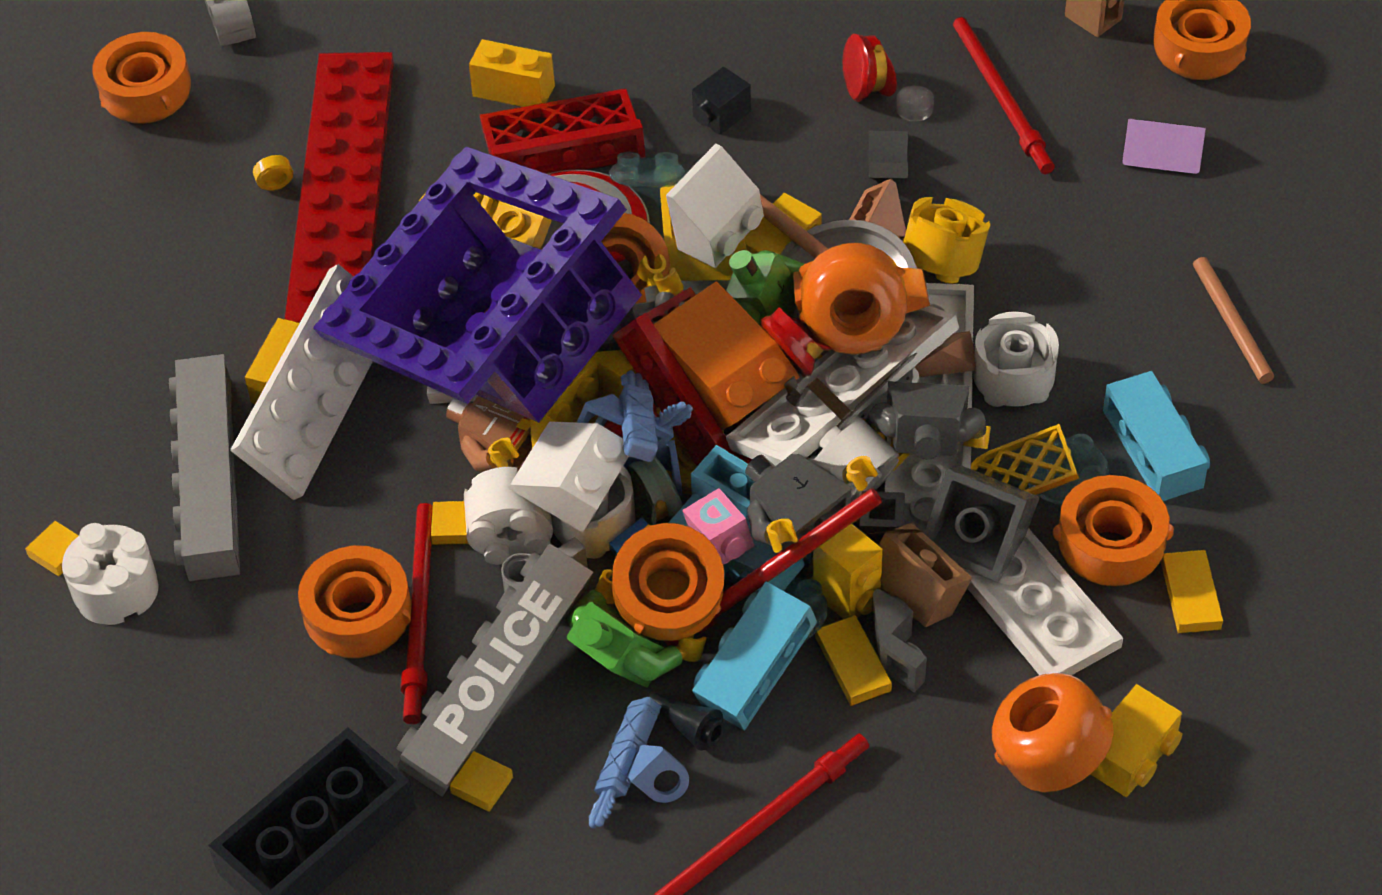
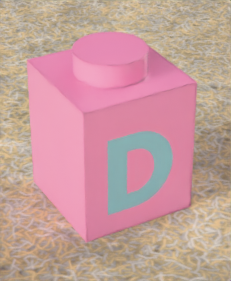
(721, 524)

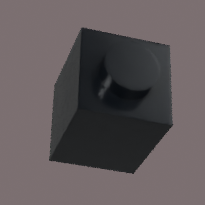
(721, 100)

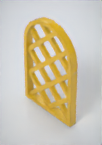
(1025, 443)

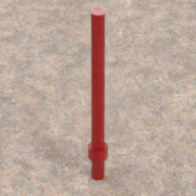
(1030, 139)
(794, 553)
(414, 677)
(827, 769)

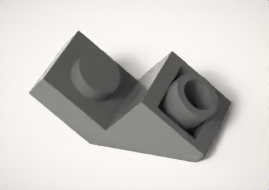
(891, 630)

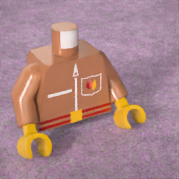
(491, 434)

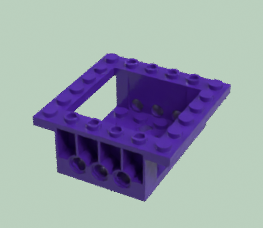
(448, 262)

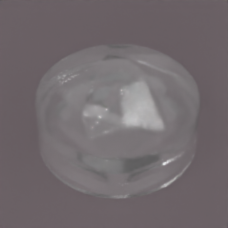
(914, 103)

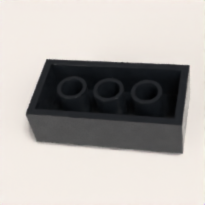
(315, 822)

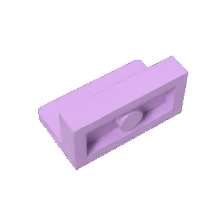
(1163, 146)

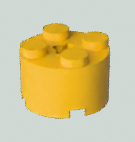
(946, 238)

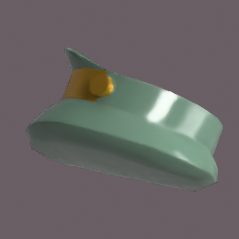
(653, 491)

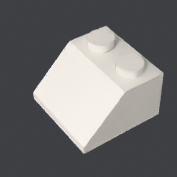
(713, 207)
(571, 470)

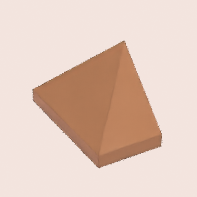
(882, 207)
(951, 357)

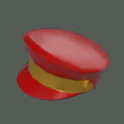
(867, 67)
(794, 340)

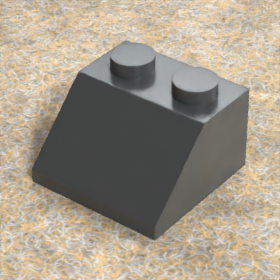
(980, 521)

